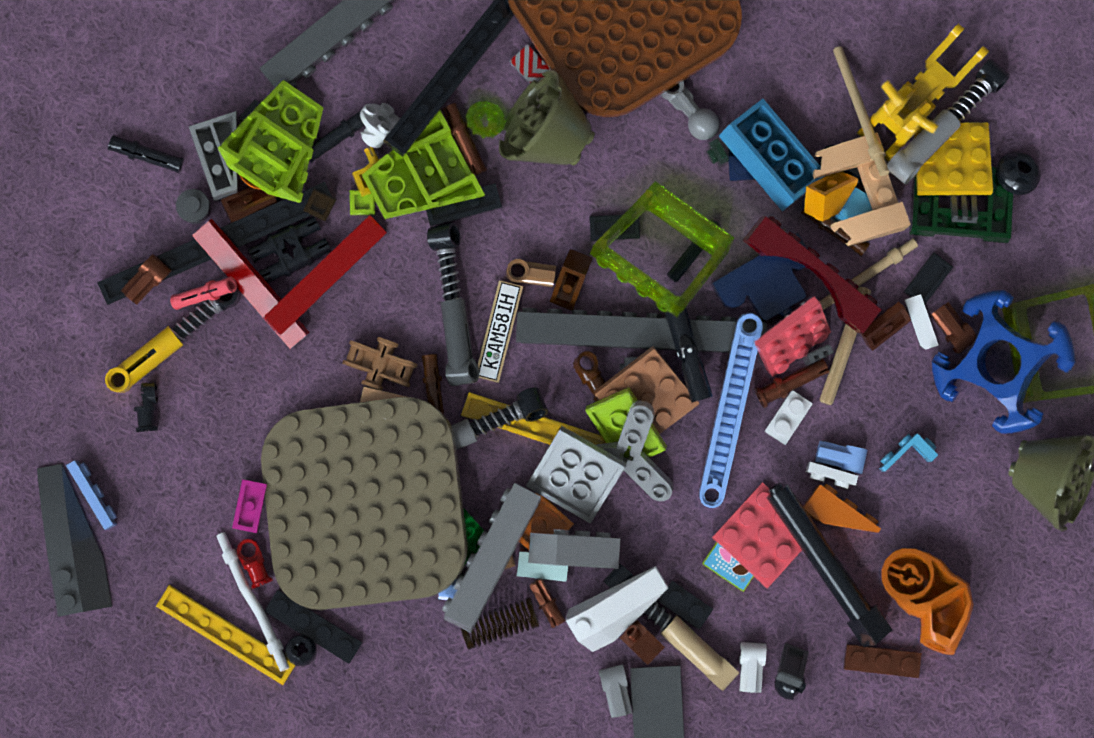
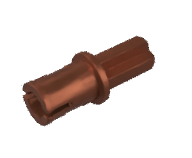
(547, 603)

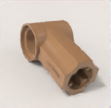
(534, 273)

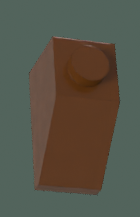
(571, 279)

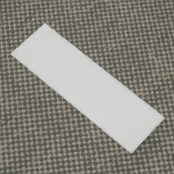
(921, 322)

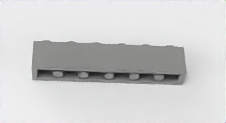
(491, 558)

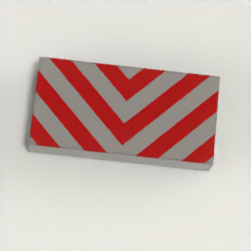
(529, 64)

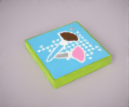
(727, 567)

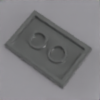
(657, 702)

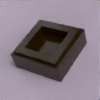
(319, 204)

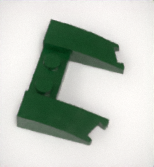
(992, 225)

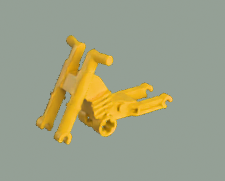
(913, 103)

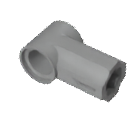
(615, 684)

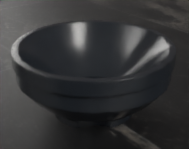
(1012, 178)

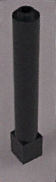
(865, 621)

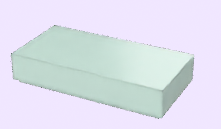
(540, 571)

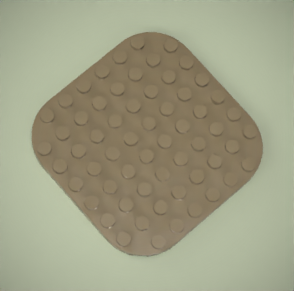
(364, 503)

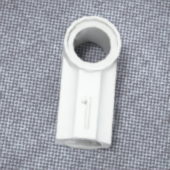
(752, 662)

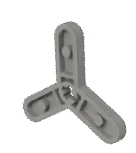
(639, 465)

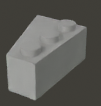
(207, 138)

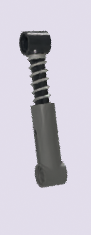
(461, 366)

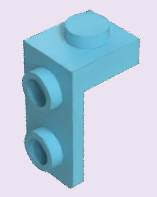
(923, 447)

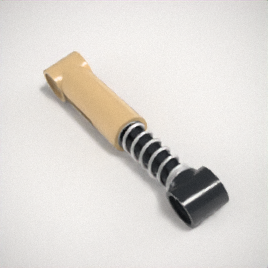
(683, 638)

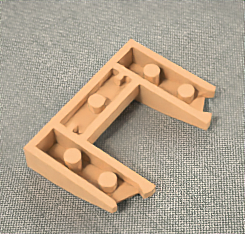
(886, 213)

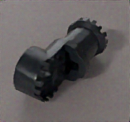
(145, 413)

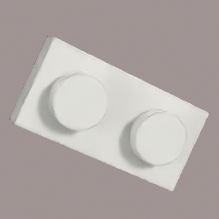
(788, 417)
(821, 472)

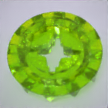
(494, 116)

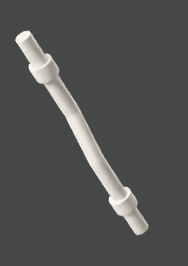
(274, 645)

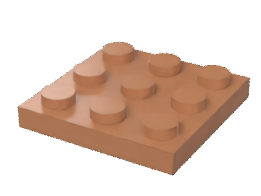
(653, 382)

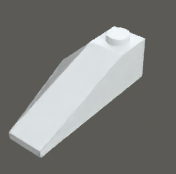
(614, 610)

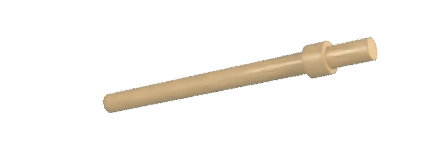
(875, 149)
(893, 257)

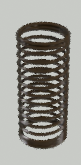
(532, 620)

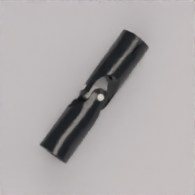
(692, 366)

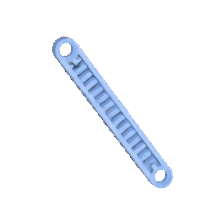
(730, 410)

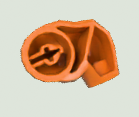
(932, 593)

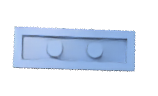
(92, 494)

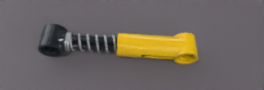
(165, 344)

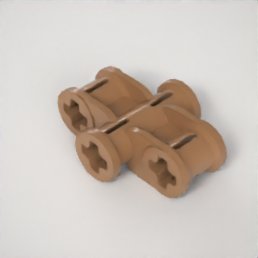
(388, 366)

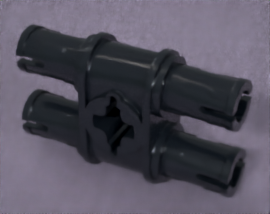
(302, 256)

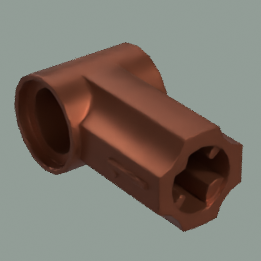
(150, 274)
(956, 331)

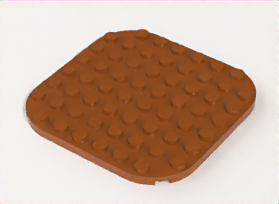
(627, 50)

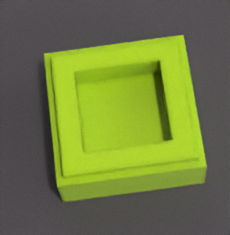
(361, 205)

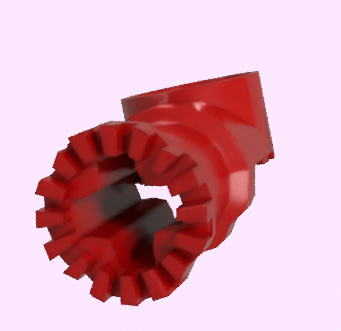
(254, 564)

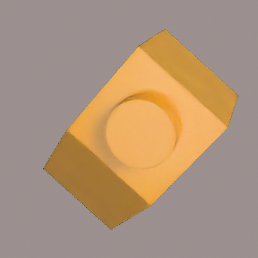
(828, 195)

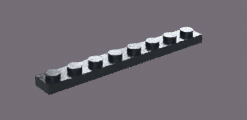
(449, 77)

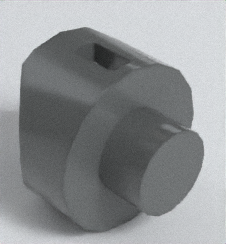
(193, 206)

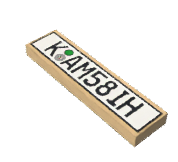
(499, 331)

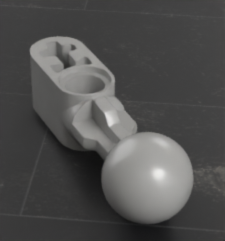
(702, 122)

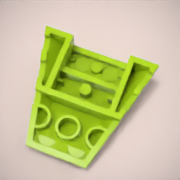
(276, 142)
(426, 176)

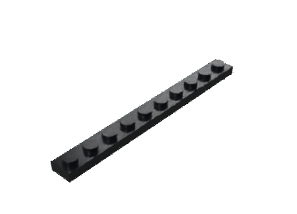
(238, 232)

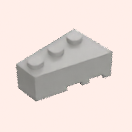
(574, 550)

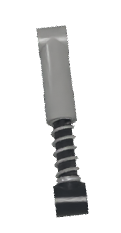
(909, 160)
(528, 406)

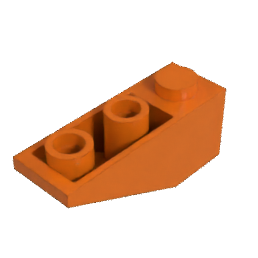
(830, 510)

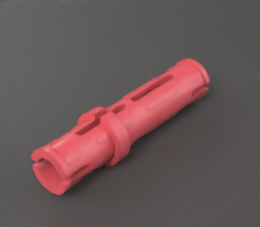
(223, 287)

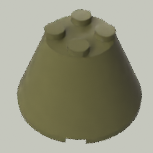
(546, 124)
(1055, 476)

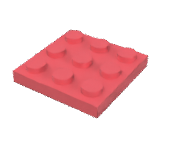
(793, 337)
(758, 538)

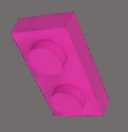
(249, 506)

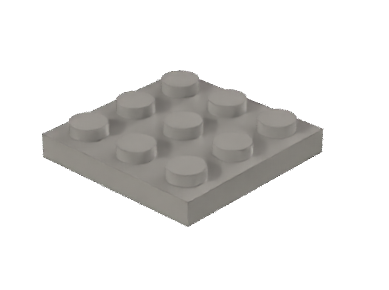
(576, 474)

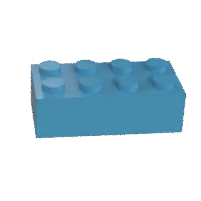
(771, 154)

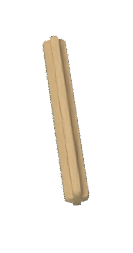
(840, 361)

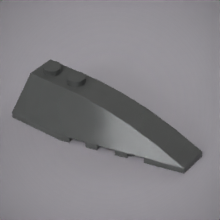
(72, 551)

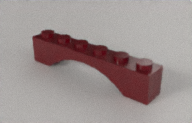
(851, 305)

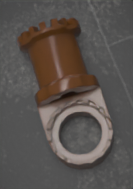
(590, 377)

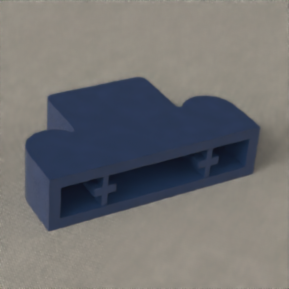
(766, 283)

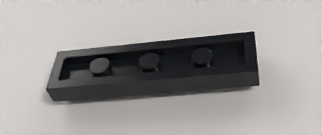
(314, 626)

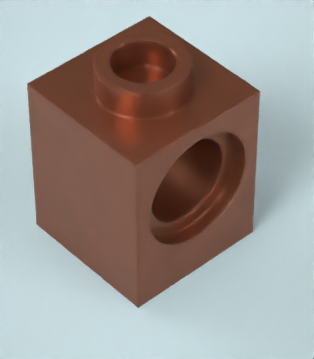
(642, 642)

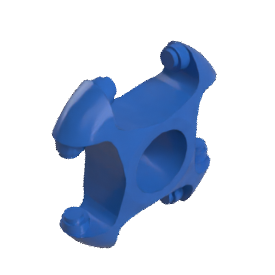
(974, 369)

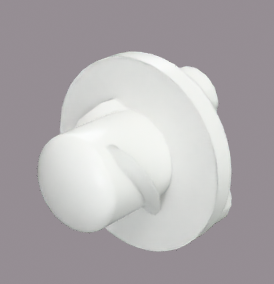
(378, 122)

